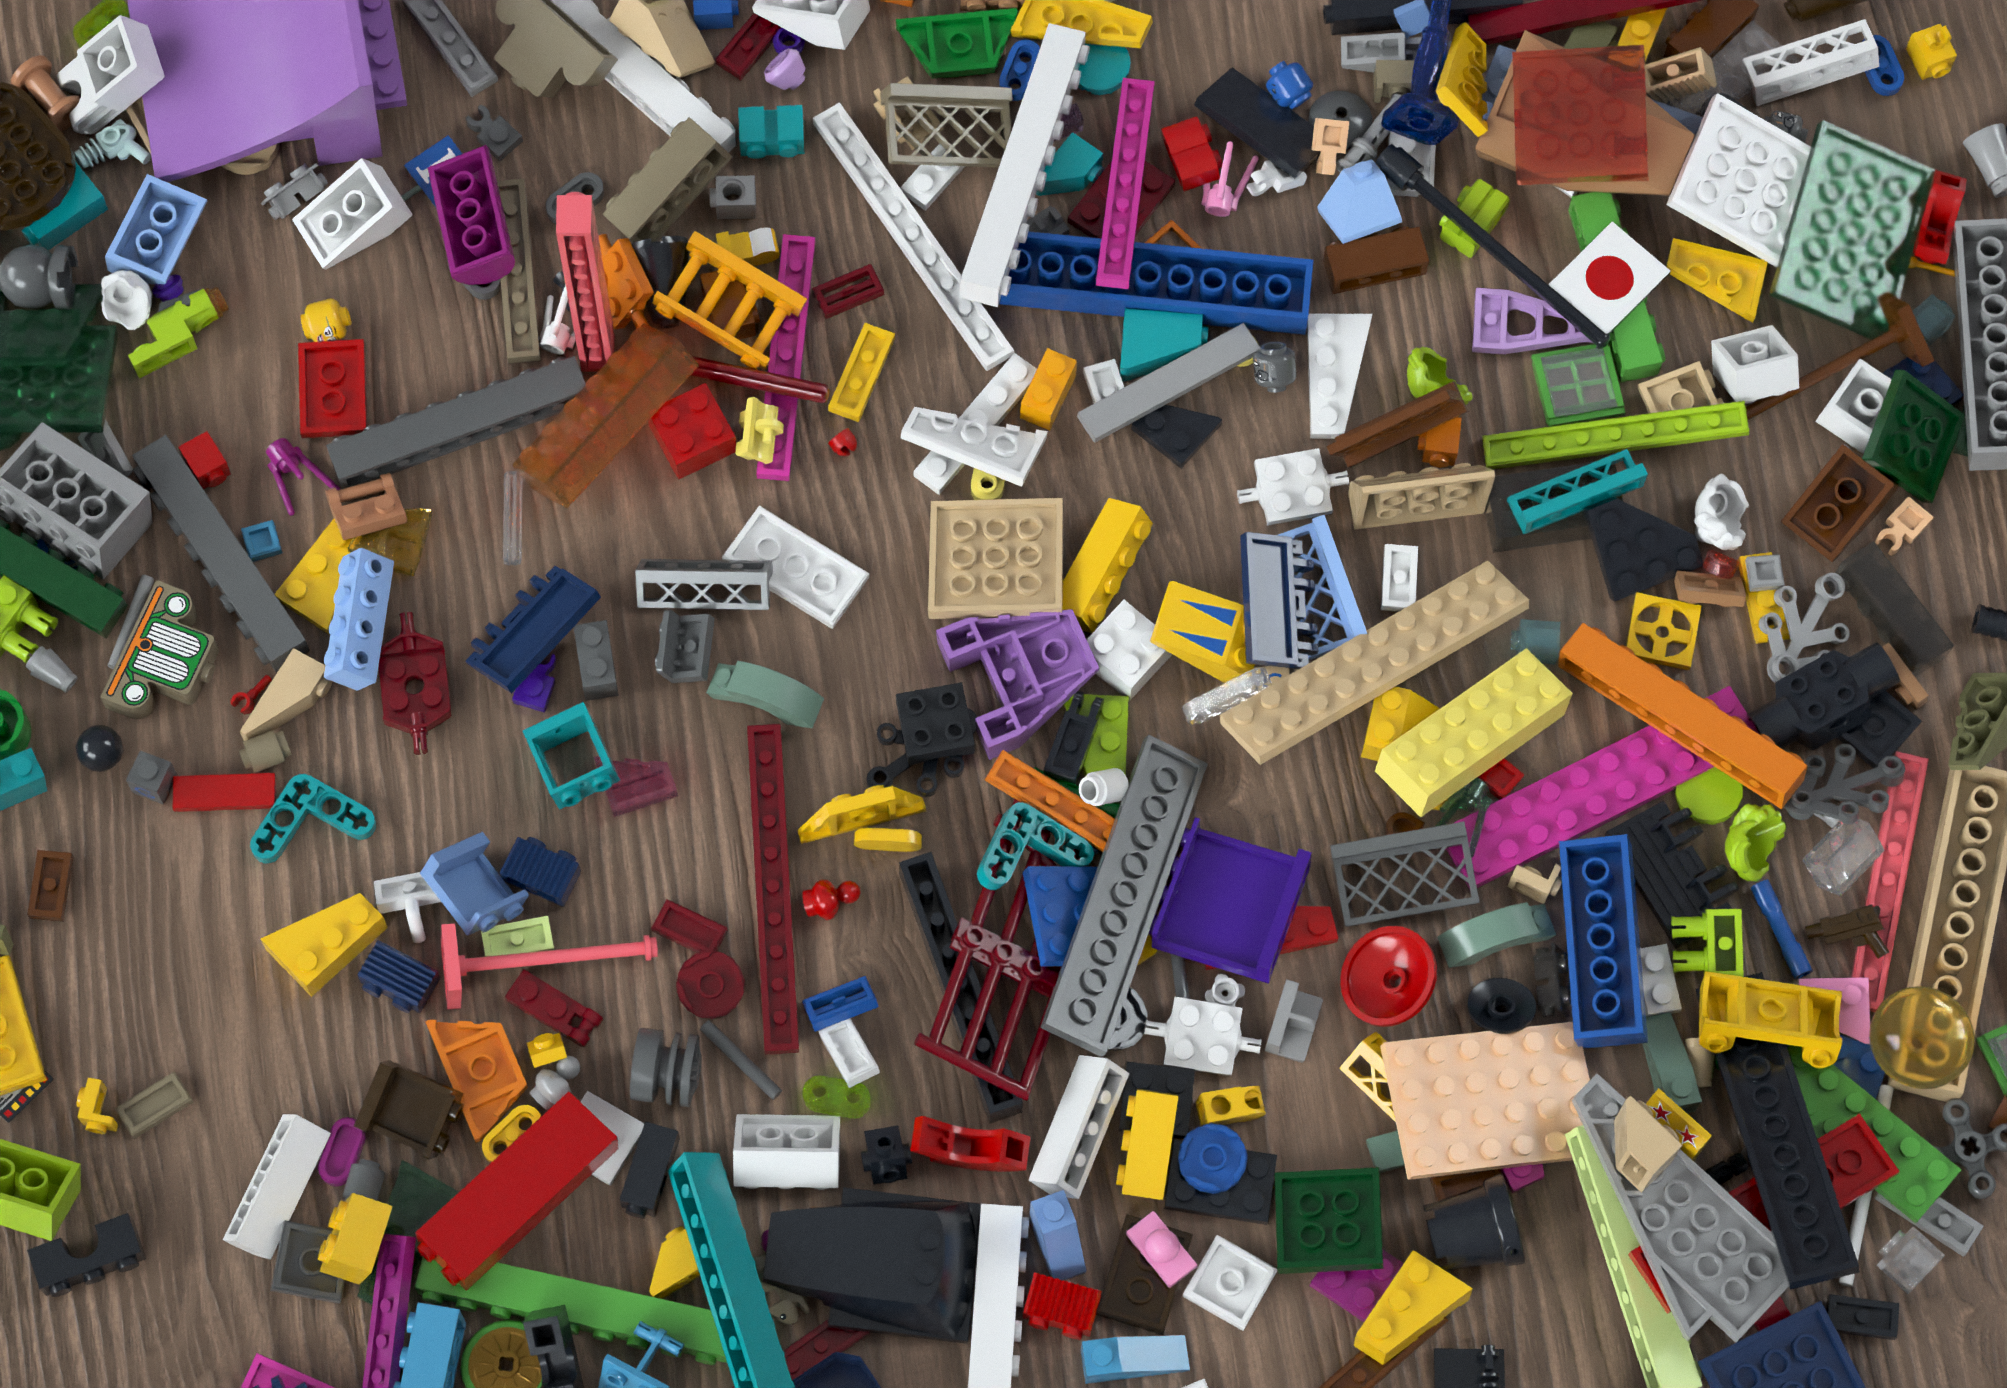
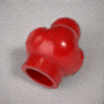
(825, 898)

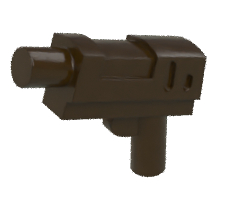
(1859, 925)

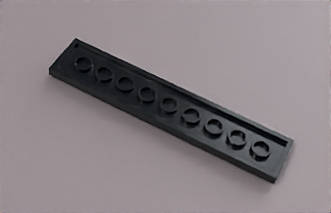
(1786, 1161)

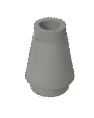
(51, 669)

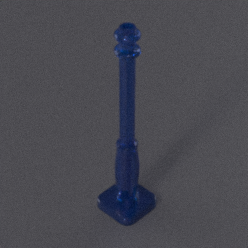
(1419, 113)

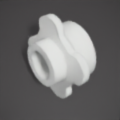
(1221, 984)

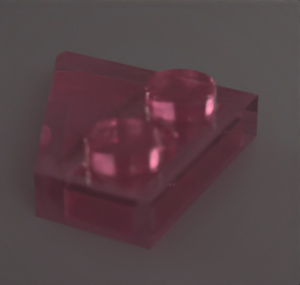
(640, 785)

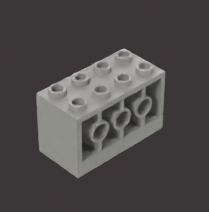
(73, 501)

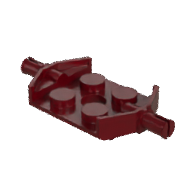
(407, 659)

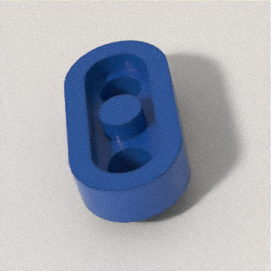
(1888, 69)
(1017, 71)

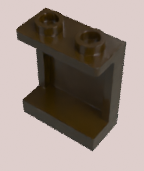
(410, 1109)

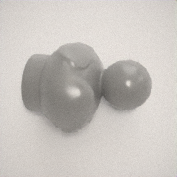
(552, 1084)

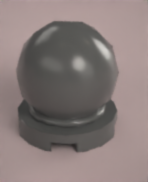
(36, 277)

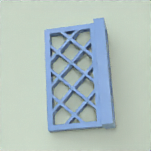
(1338, 584)

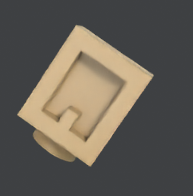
(1532, 884)

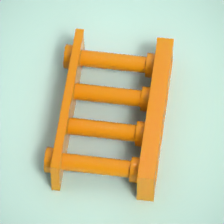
(757, 285)

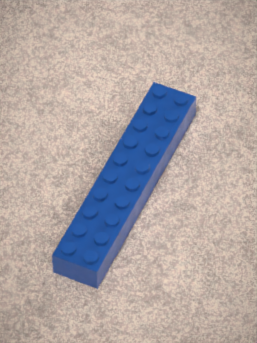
(1220, 284)

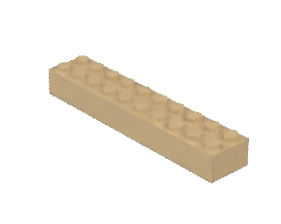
(1962, 899)

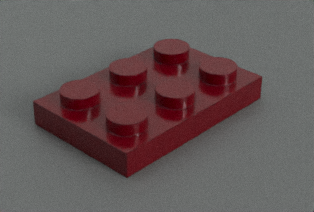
(1090, 211)

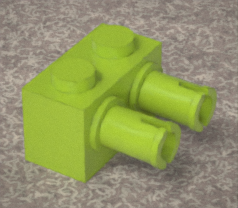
(16, 610)
(1723, 942)

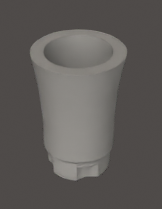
(1989, 152)

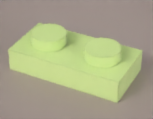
(518, 937)

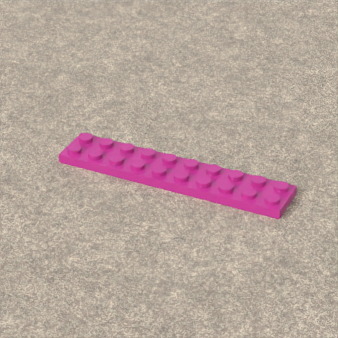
(1583, 797)

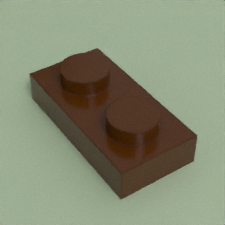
(50, 885)

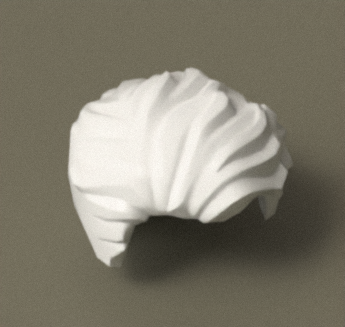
(126, 299)

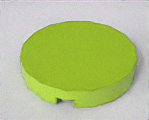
(1710, 796)

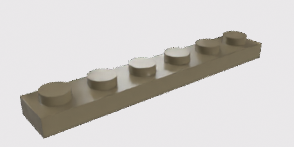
(518, 285)

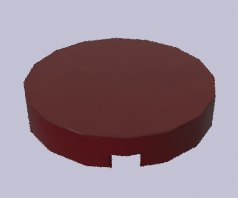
(710, 984)

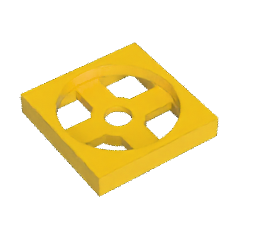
(1667, 606)

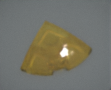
(399, 543)

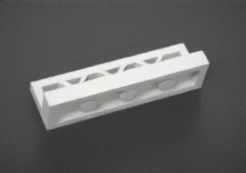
(1821, 69)

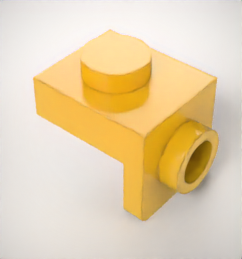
(91, 1101)

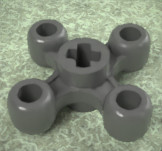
(1983, 1145)

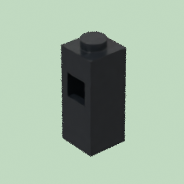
(649, 1170)

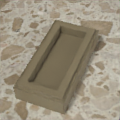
(154, 1105)

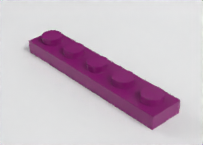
(389, 1311)

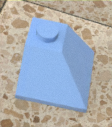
(1359, 203)

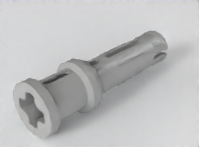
(1365, 147)

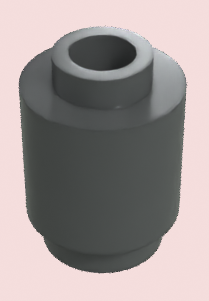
(364, 1180)

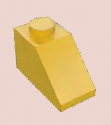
(674, 1264)

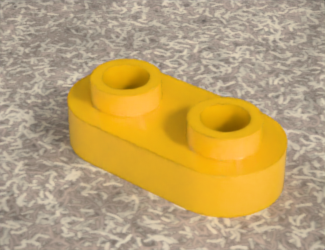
(508, 1130)

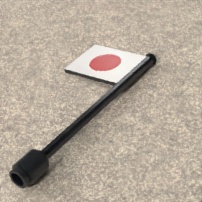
(1589, 293)

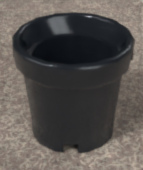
(1476, 1227)

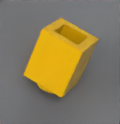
(1932, 51)

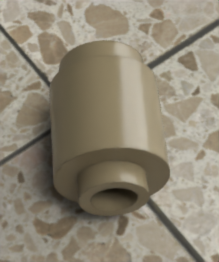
(265, 751)

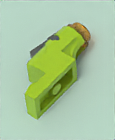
(174, 326)

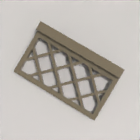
(941, 99)

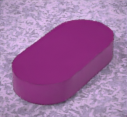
(341, 1151)

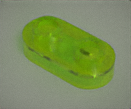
(98, 19)
(835, 1098)

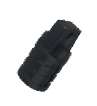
(1990, 622)

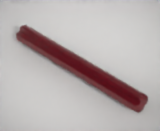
(761, 380)

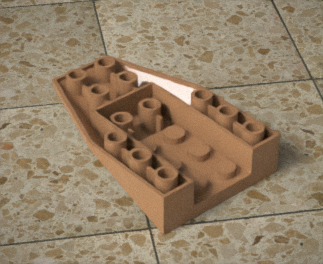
(1666, 138)

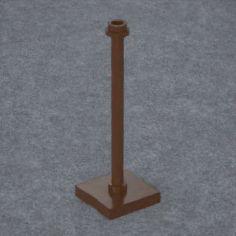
(1902, 330)

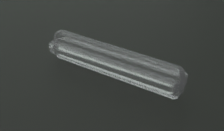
(512, 518)

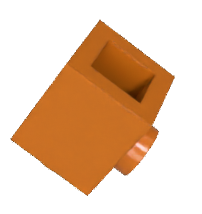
(1441, 444)

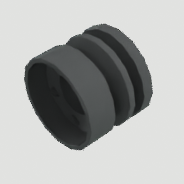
(665, 1067)

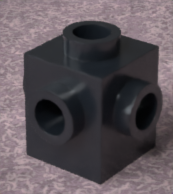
(885, 1155)

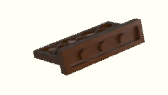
(1399, 425)

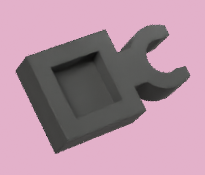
(496, 134)

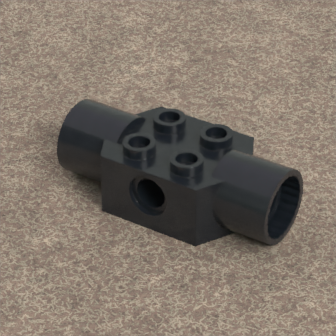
(1825, 697)

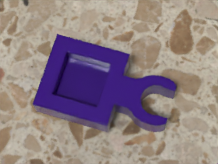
(536, 688)

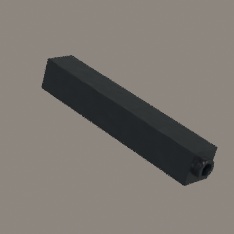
(1378, 15)

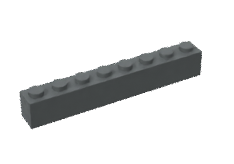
(455, 423)
(219, 552)

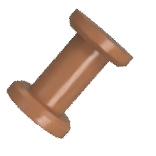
(35, 78)

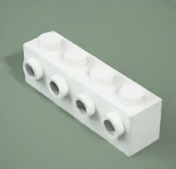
(1079, 1126)

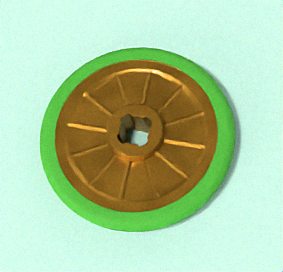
(489, 1348)

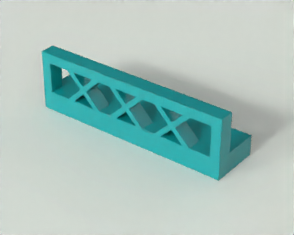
(1573, 502)

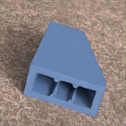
(1057, 1235)

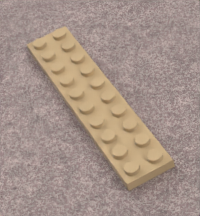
(1373, 662)

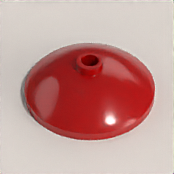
(1374, 967)

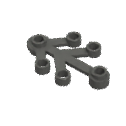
(1809, 801)

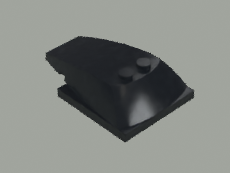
(881, 1262)

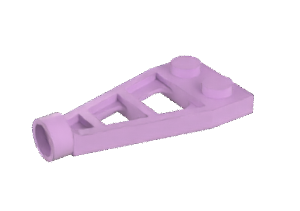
(1490, 323)

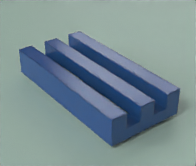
(842, 1007)

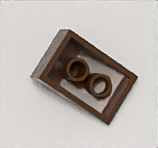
(1839, 503)

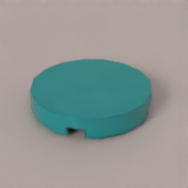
(1104, 69)

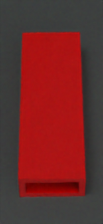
(516, 1191)

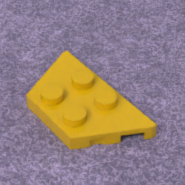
(860, 811)

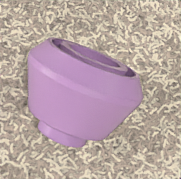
(786, 70)

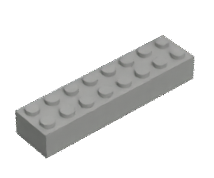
(1982, 323)

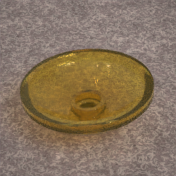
(1933, 1020)

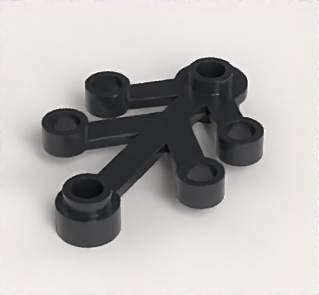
(901, 764)

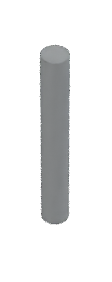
(137, 604)

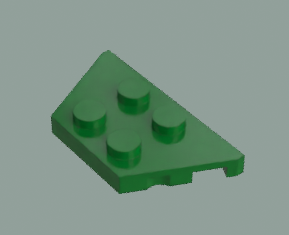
(958, 42)

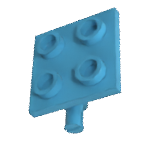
(621, 1375)

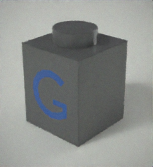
(151, 777)

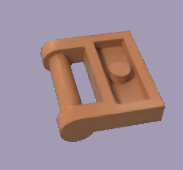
(368, 514)

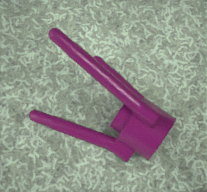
(287, 458)

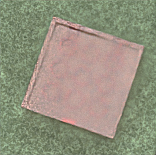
(1580, 115)

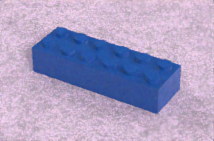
(1603, 942)

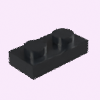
(1863, 1316)

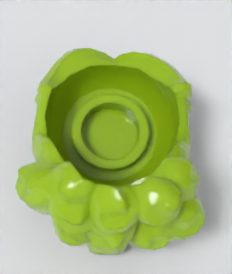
(1428, 372)
(1753, 840)

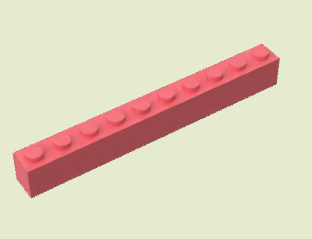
(585, 280)

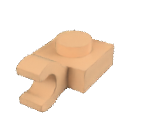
(1329, 138)

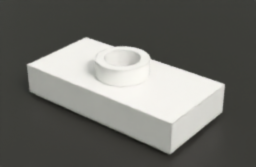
(849, 1052)

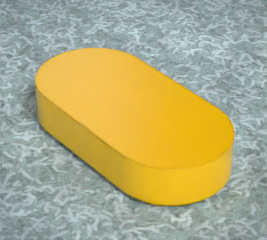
(888, 839)

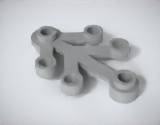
(1801, 631)

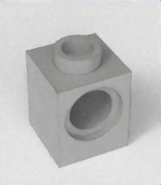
(741, 208)

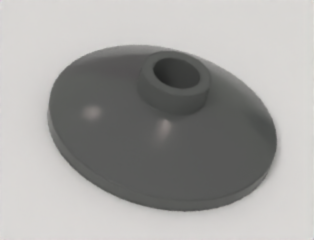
(1345, 102)

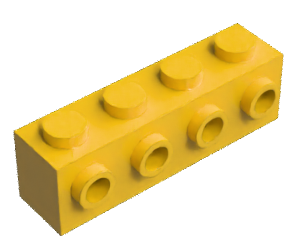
(1104, 561)

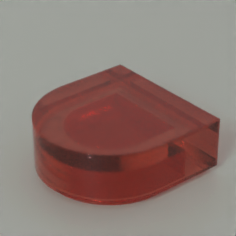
(1720, 564)

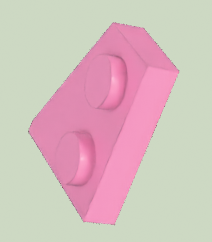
(1854, 1007)

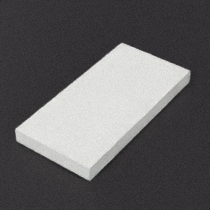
(802, 567)

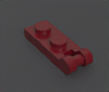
(552, 1008)

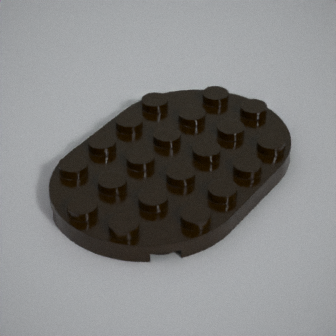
(34, 160)

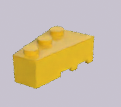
(325, 941)
(1409, 1307)

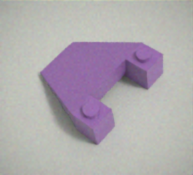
(1031, 665)

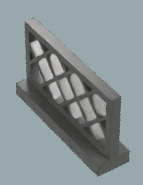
(1397, 845)

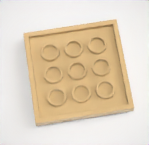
(995, 558)

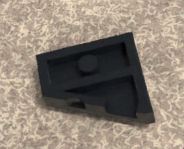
(1176, 431)

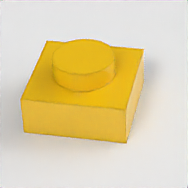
(546, 1049)

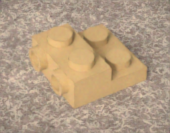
(1679, 389)

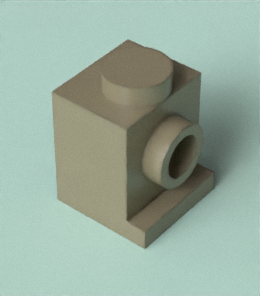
(1392, 78)

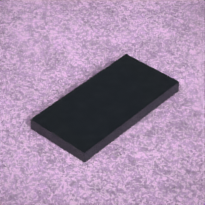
(1260, 121)

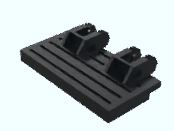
(1667, 875)

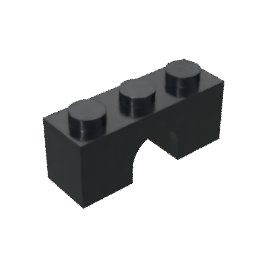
(117, 1249)
(552, 1341)

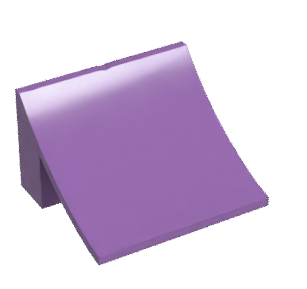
(267, 76)

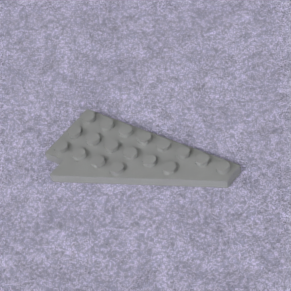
(1696, 1237)

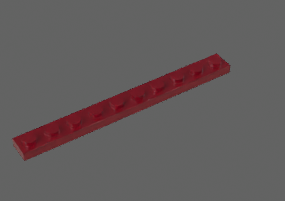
(773, 889)

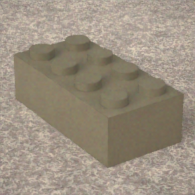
(667, 183)

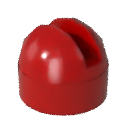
(843, 443)

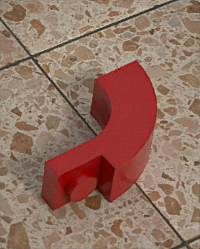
(1939, 218)
(970, 1148)

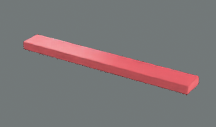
(1890, 872)

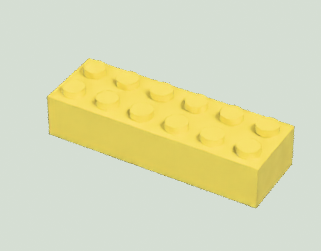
(1473, 732)

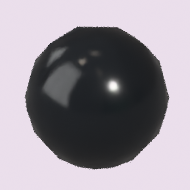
(99, 748)

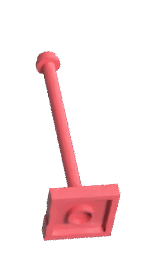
(456, 965)

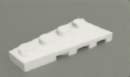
(1334, 363)
(990, 448)

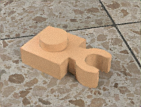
(1905, 523)

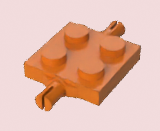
(625, 282)

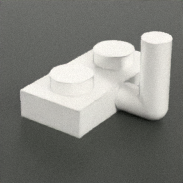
(406, 893)

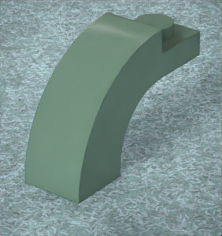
(766, 690)
(1494, 932)

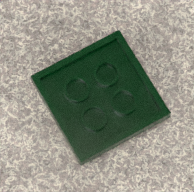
(1913, 436)
(1328, 1220)

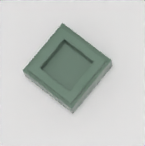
(1386, 1151)

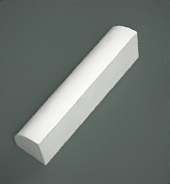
(276, 1185)

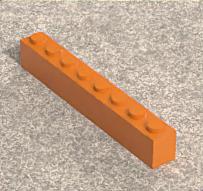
(1683, 715)

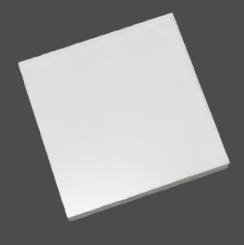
(623, 1126)
(1230, 1282)

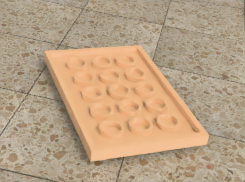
(1485, 1098)

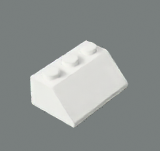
(786, 1151)

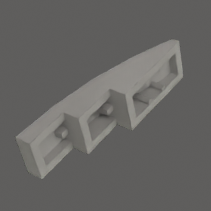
(1363, 50)

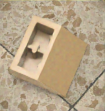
(1642, 1144)

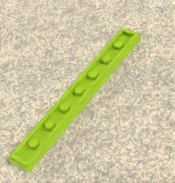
(1615, 435)

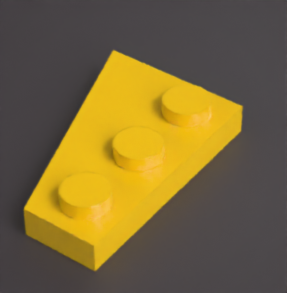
(1719, 274)
(315, 579)

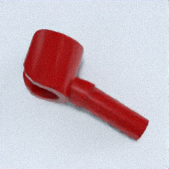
(251, 695)

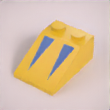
(1202, 631)

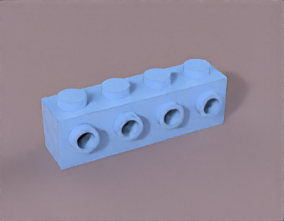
(358, 619)

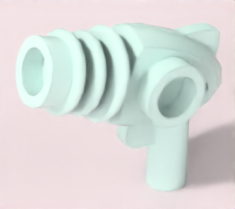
(113, 142)

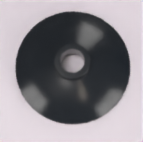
(1501, 1005)

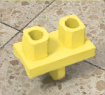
(759, 431)

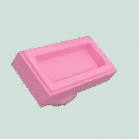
(1161, 1249)

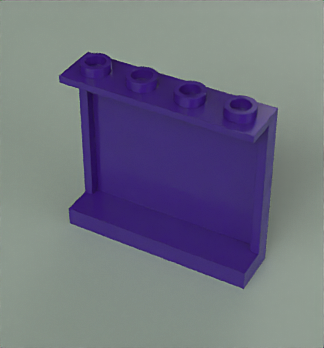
(1229, 903)

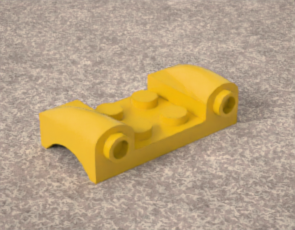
(1770, 1013)

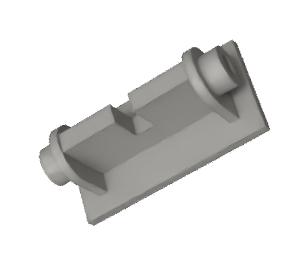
(282, 197)

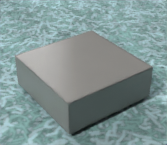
(1764, 572)

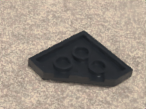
(1637, 547)

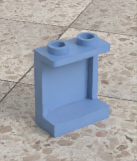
(471, 886)

